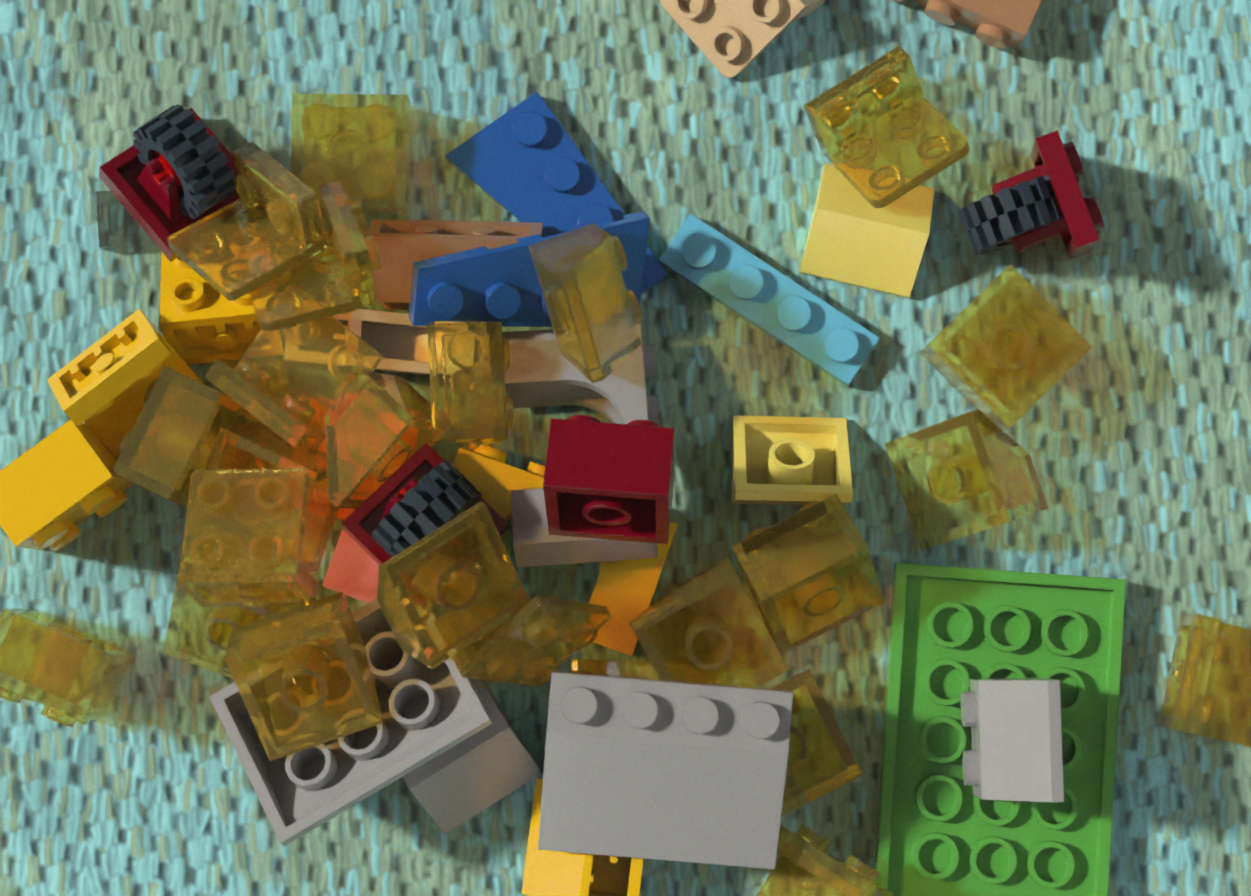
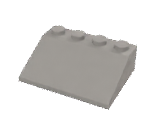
(421, 716)
(664, 769)

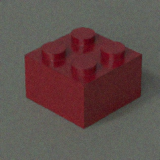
(609, 479)

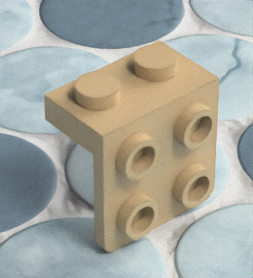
(735, 30)

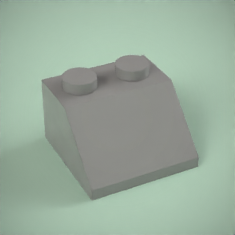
(1014, 739)
(475, 770)

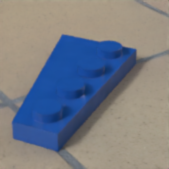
(541, 175)
(503, 281)

